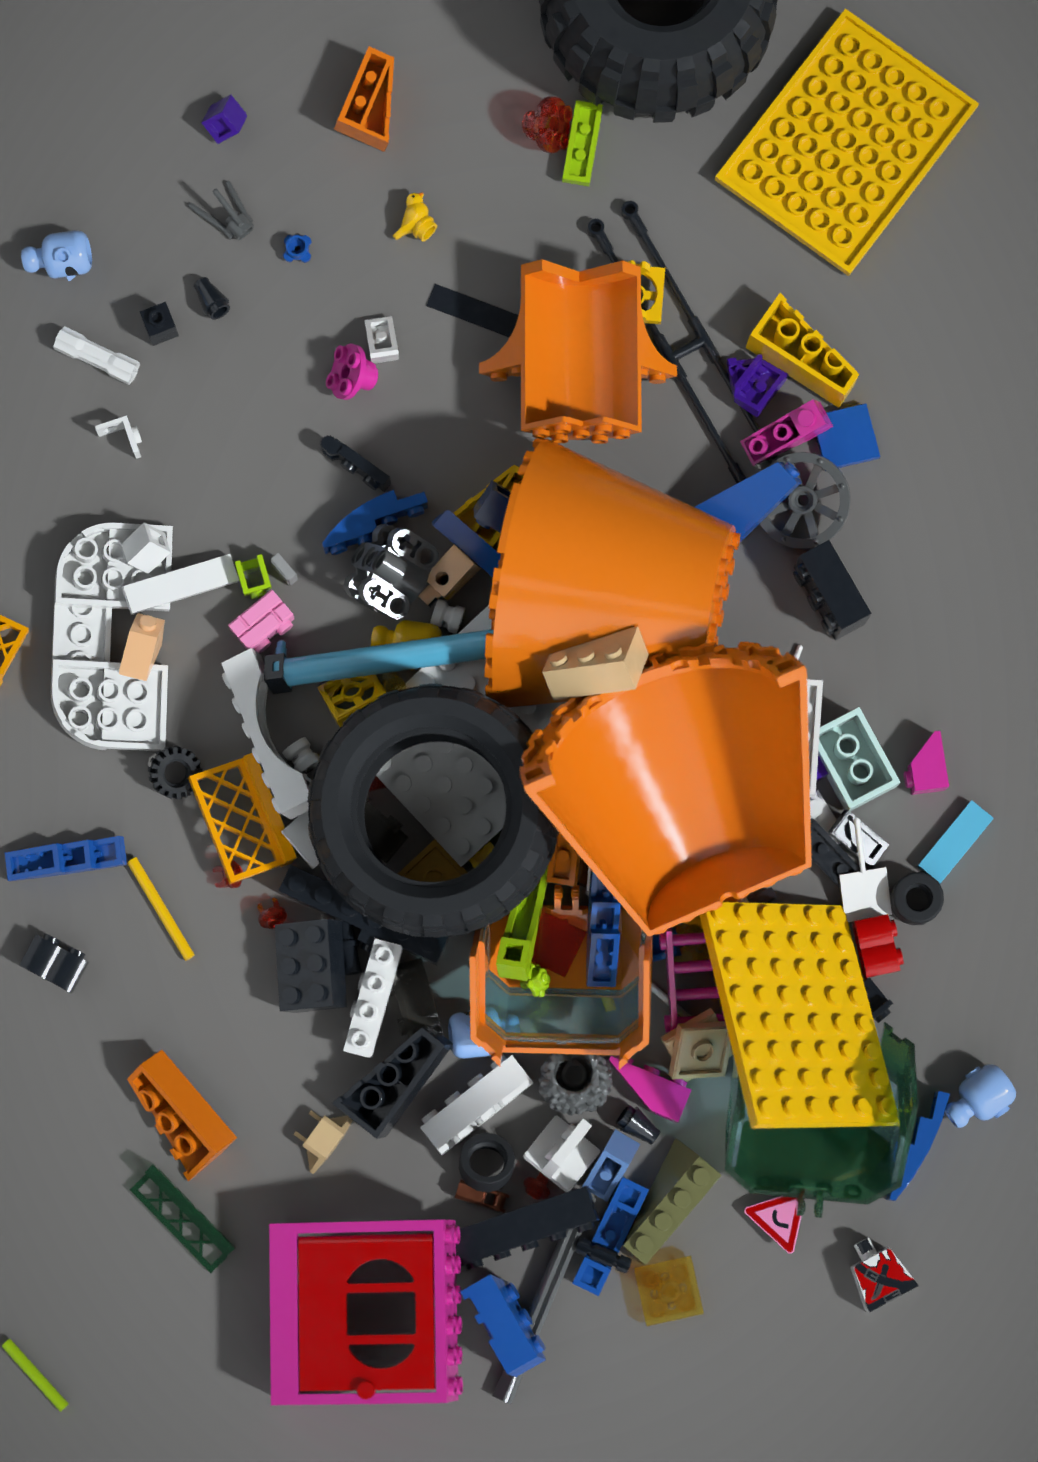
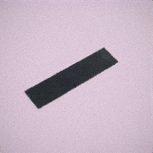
(472, 310)

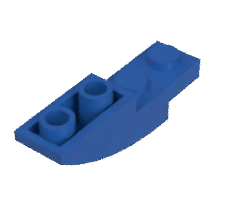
(362, 521)

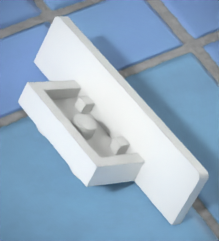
(373, 998)

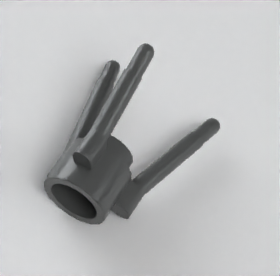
(238, 224)

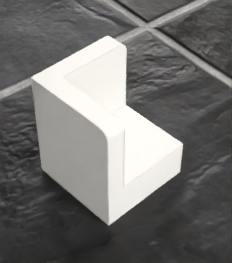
(146, 548)

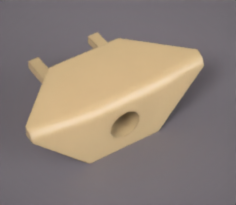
(324, 1139)

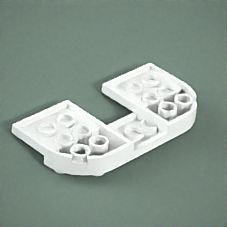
(86, 688)

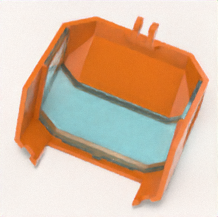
(570, 1014)

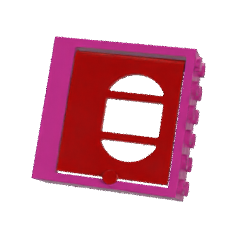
(311, 1312)

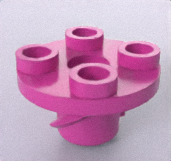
(351, 372)

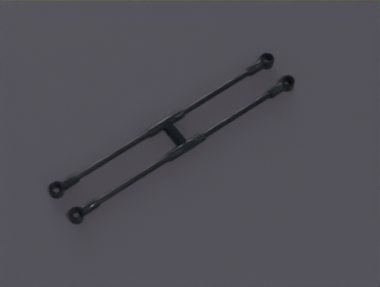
(673, 356)

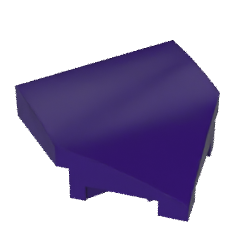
(754, 382)

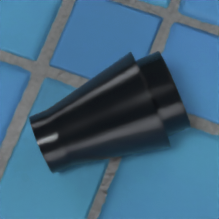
(211, 299)
(637, 1124)

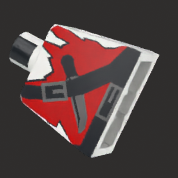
(879, 1276)

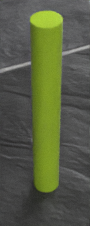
(35, 1375)

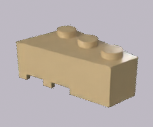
(597, 666)

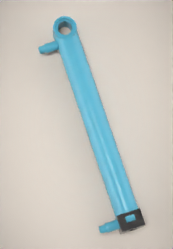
(285, 672)

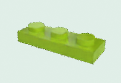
(582, 143)

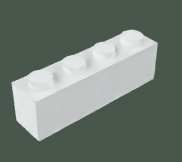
(476, 1105)

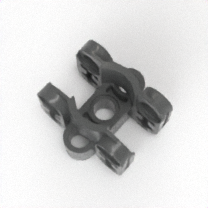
(390, 570)

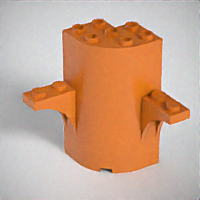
(580, 352)

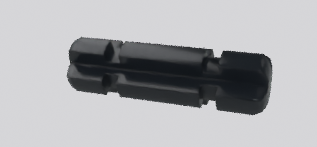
(603, 1255)

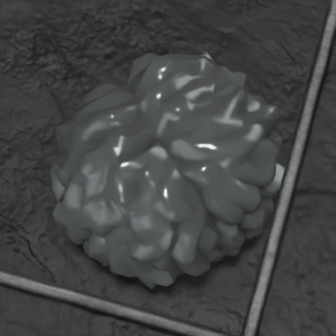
(575, 1082)

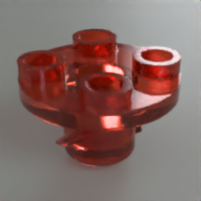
(548, 124)

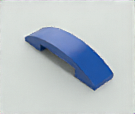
(611, 1233)

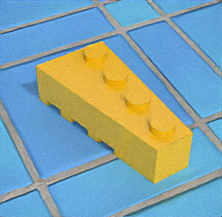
(801, 352)

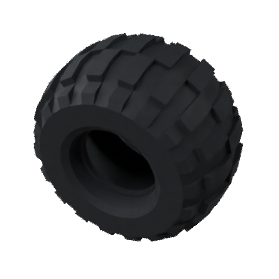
(657, 66)

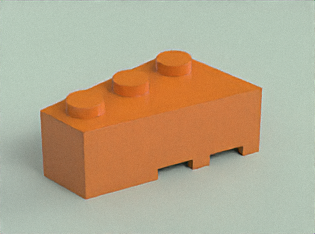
(369, 101)

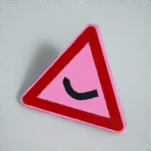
(778, 1220)

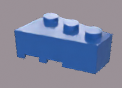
(506, 1324)

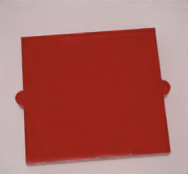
(556, 944)

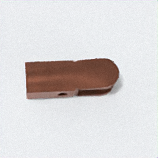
(475, 1197)

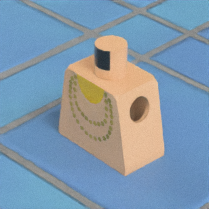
(457, 567)

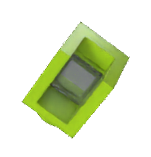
(253, 577)

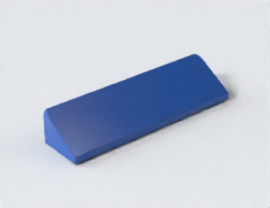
(467, 541)

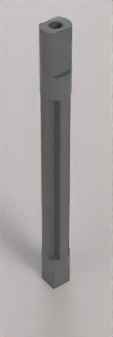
(541, 1303)

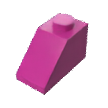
(928, 768)

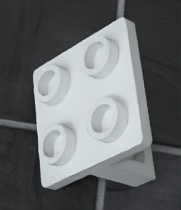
(562, 1152)

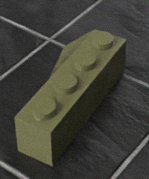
(673, 1195)

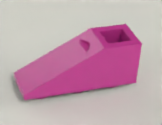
(787, 432)
(658, 1094)

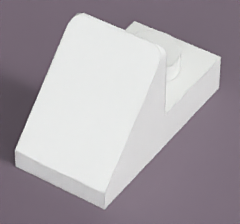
(381, 339)

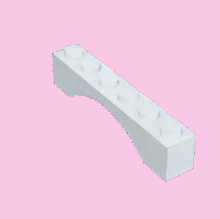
(246, 679)

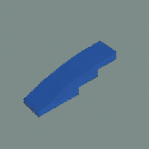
(65, 858)
(602, 935)
(922, 1140)

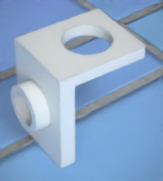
(119, 424)

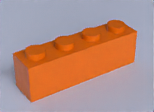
(180, 1113)

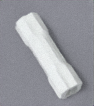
(115, 364)

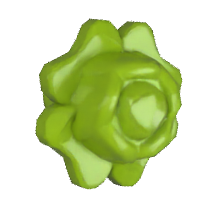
(537, 981)

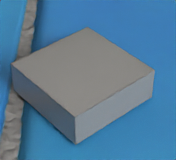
(284, 569)

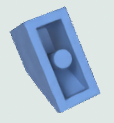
(611, 1165)

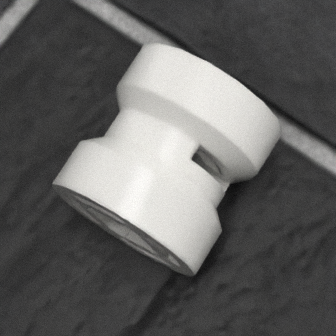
(448, 616)
(301, 756)

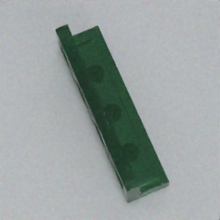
(190, 1210)

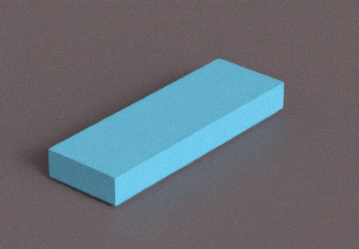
(955, 841)

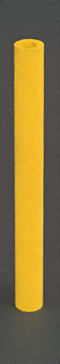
(160, 909)

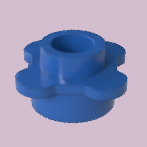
(294, 241)

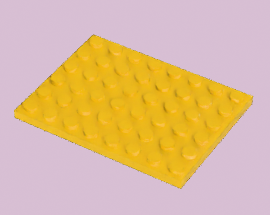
(846, 142)
(798, 1016)

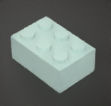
(855, 760)

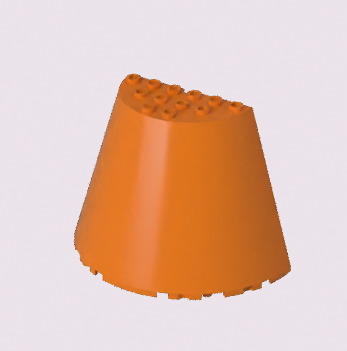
(594, 558)
(683, 782)

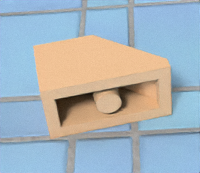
(142, 647)

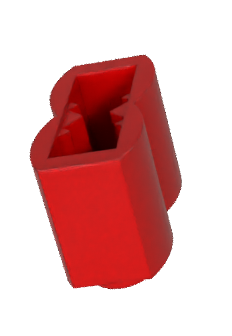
(877, 946)

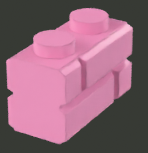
(262, 622)

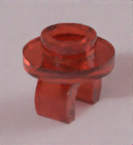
(225, 883)
(272, 915)
(536, 1187)

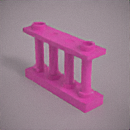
(667, 942)

